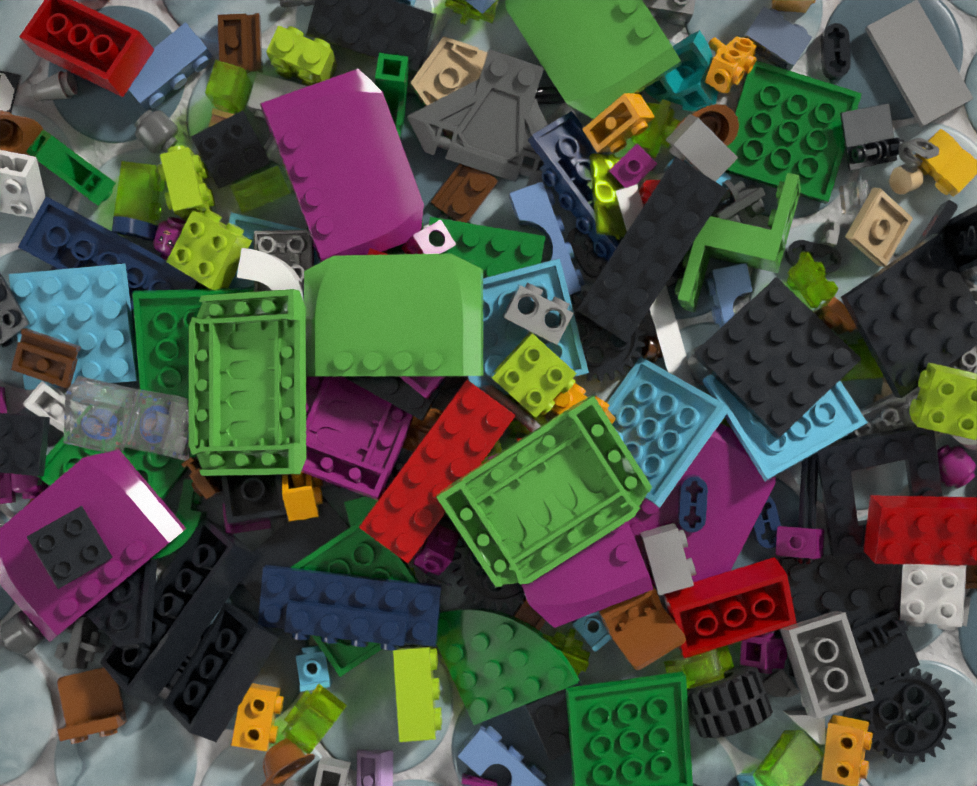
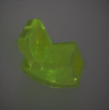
(703, 667)

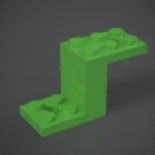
(739, 243)

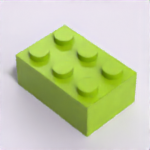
(417, 692)

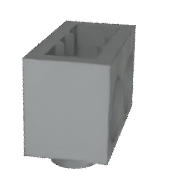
(534, 319)

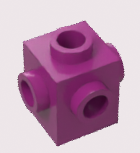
(764, 652)

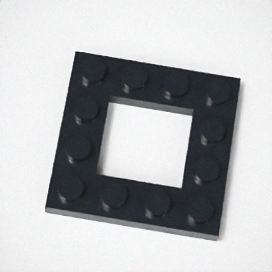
(837, 461)

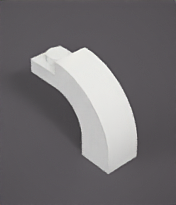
(268, 270)

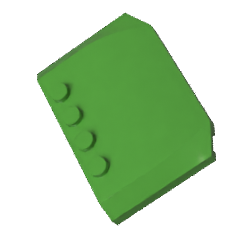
(595, 48)
(394, 316)
(248, 383)
(547, 495)

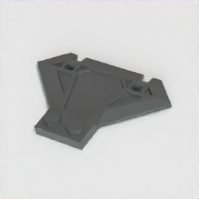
(488, 120)

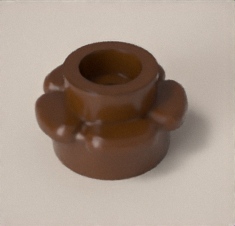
(652, 348)

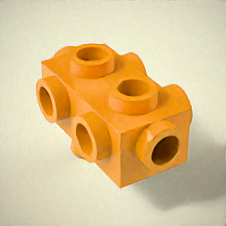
(730, 62)

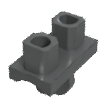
(738, 198)
(81, 646)

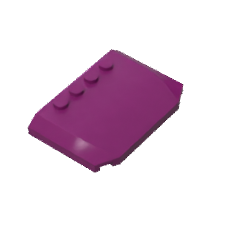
(346, 165)
(351, 435)
(733, 505)
(126, 516)
(591, 579)

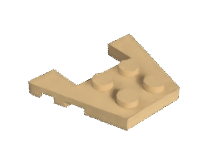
(447, 70)

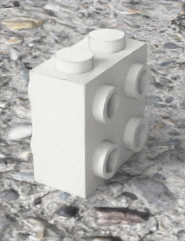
(20, 184)
(933, 595)

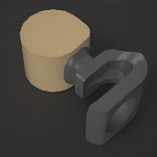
(909, 176)

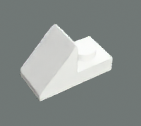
(48, 402)
(813, 727)

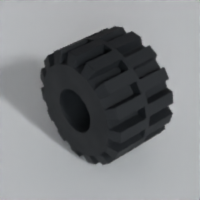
(729, 703)

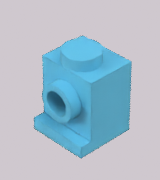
(597, 638)
(310, 680)

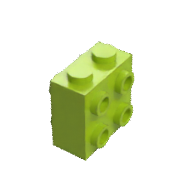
(301, 57)
(185, 181)
(209, 249)
(534, 375)
(946, 401)

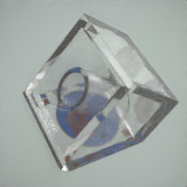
(97, 414)
(159, 425)

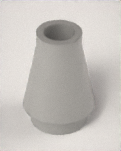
(58, 86)

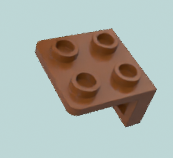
(835, 316)
(642, 629)
(90, 705)

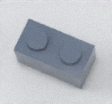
(777, 38)

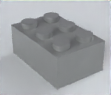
(826, 664)

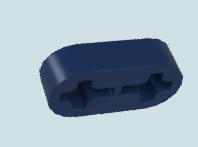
(134, 228)
(699, 504)
(772, 521)

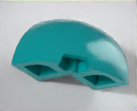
(687, 82)

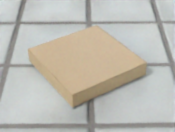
(879, 227)

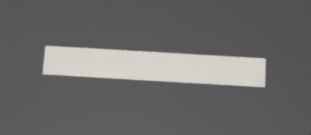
(661, 309)

